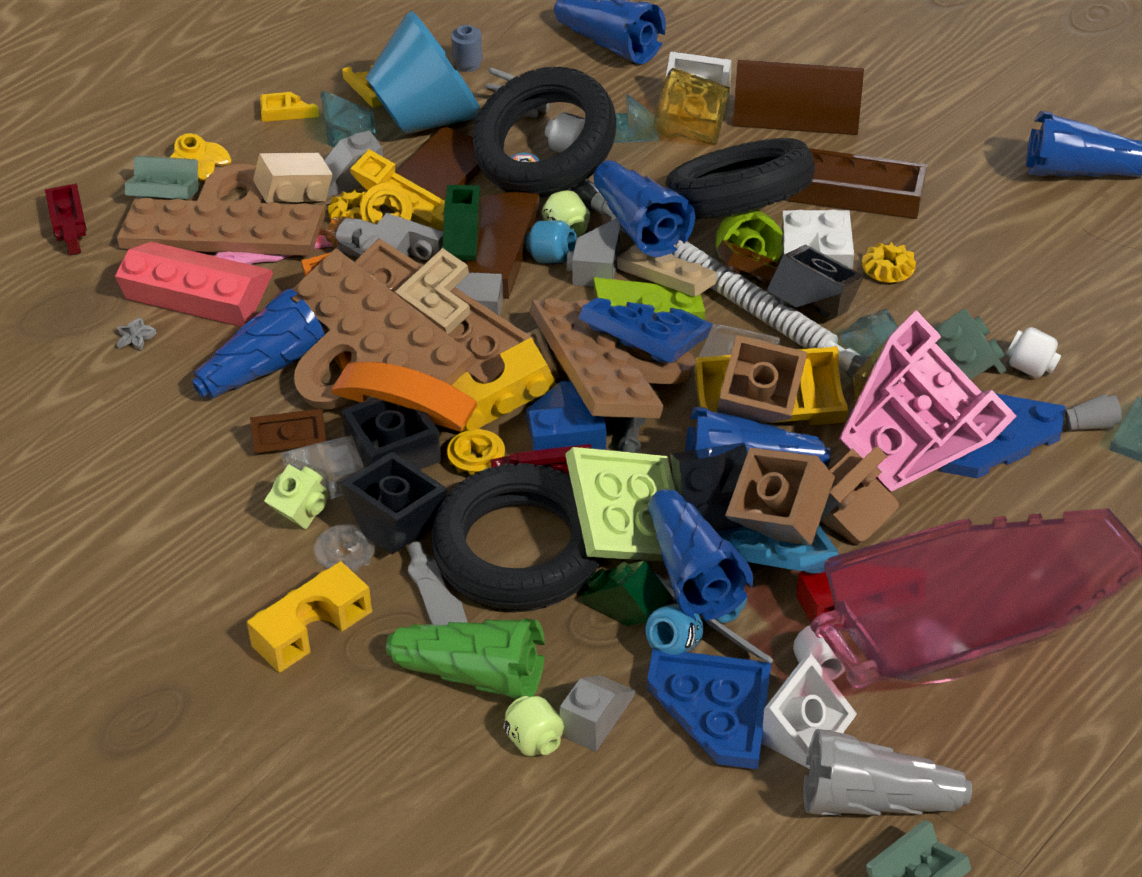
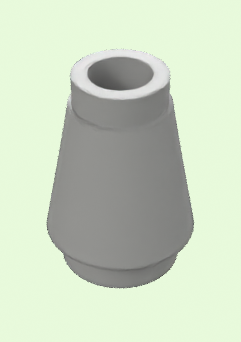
(1096, 413)

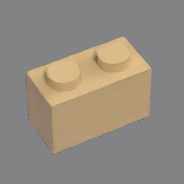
(292, 177)

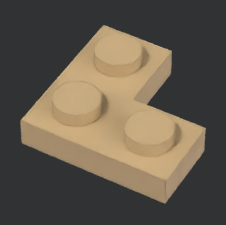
(430, 291)

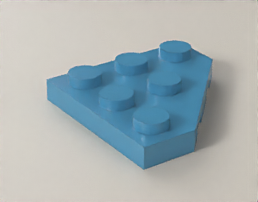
(766, 551)

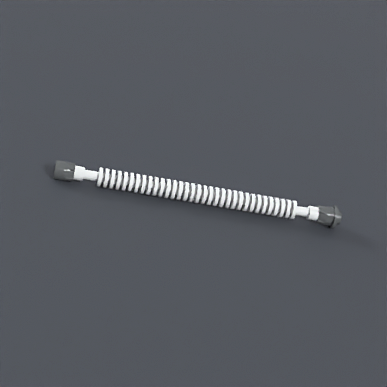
(746, 294)

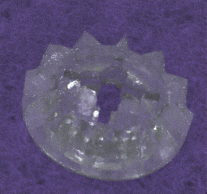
(350, 537)

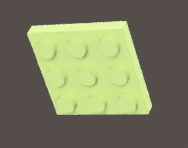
(614, 498)

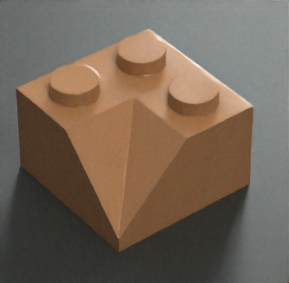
(761, 381)
(781, 495)

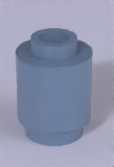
(467, 48)

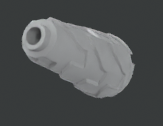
(874, 779)

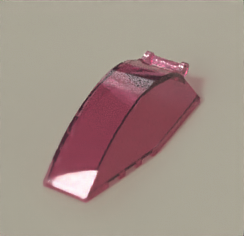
(972, 593)

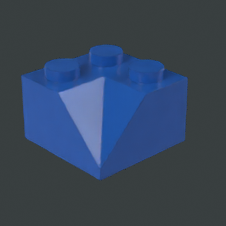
(564, 421)

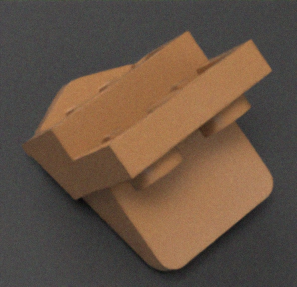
(857, 499)

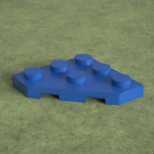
(637, 325)
(1034, 425)
(715, 701)

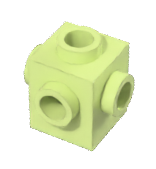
(298, 495)

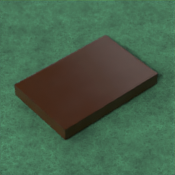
(441, 162)

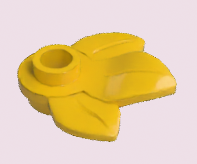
(206, 153)

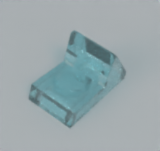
(635, 124)

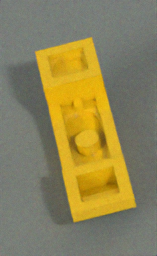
(376, 169)

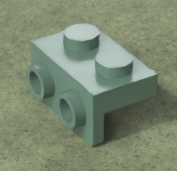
(163, 178)
(967, 346)
(919, 856)

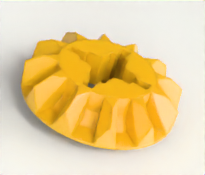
(377, 194)
(340, 205)
(884, 270)
(483, 442)

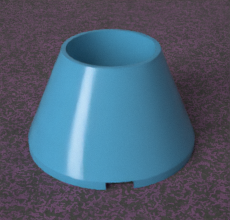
(419, 81)

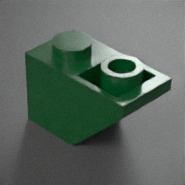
(462, 221)
(625, 593)

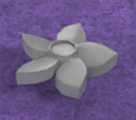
(136, 333)

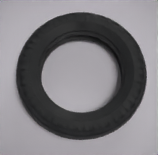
(526, 93)
(744, 176)
(502, 586)

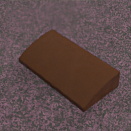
(798, 97)
(865, 184)
(503, 234)

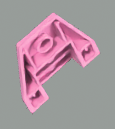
(920, 408)

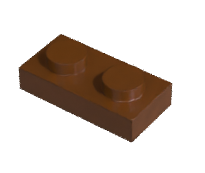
(742, 259)
(287, 430)

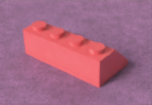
(192, 282)

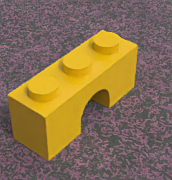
(523, 380)
(331, 596)

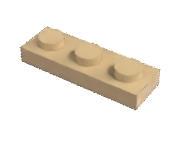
(667, 271)

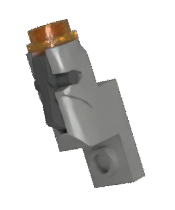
(408, 237)

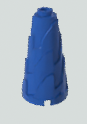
(619, 25)
(1079, 149)
(647, 211)
(261, 346)
(725, 429)
(701, 565)

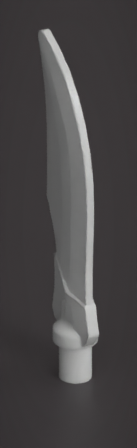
(438, 601)
(722, 629)

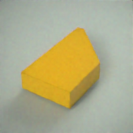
(285, 107)

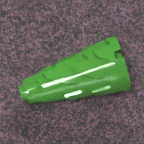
(488, 655)

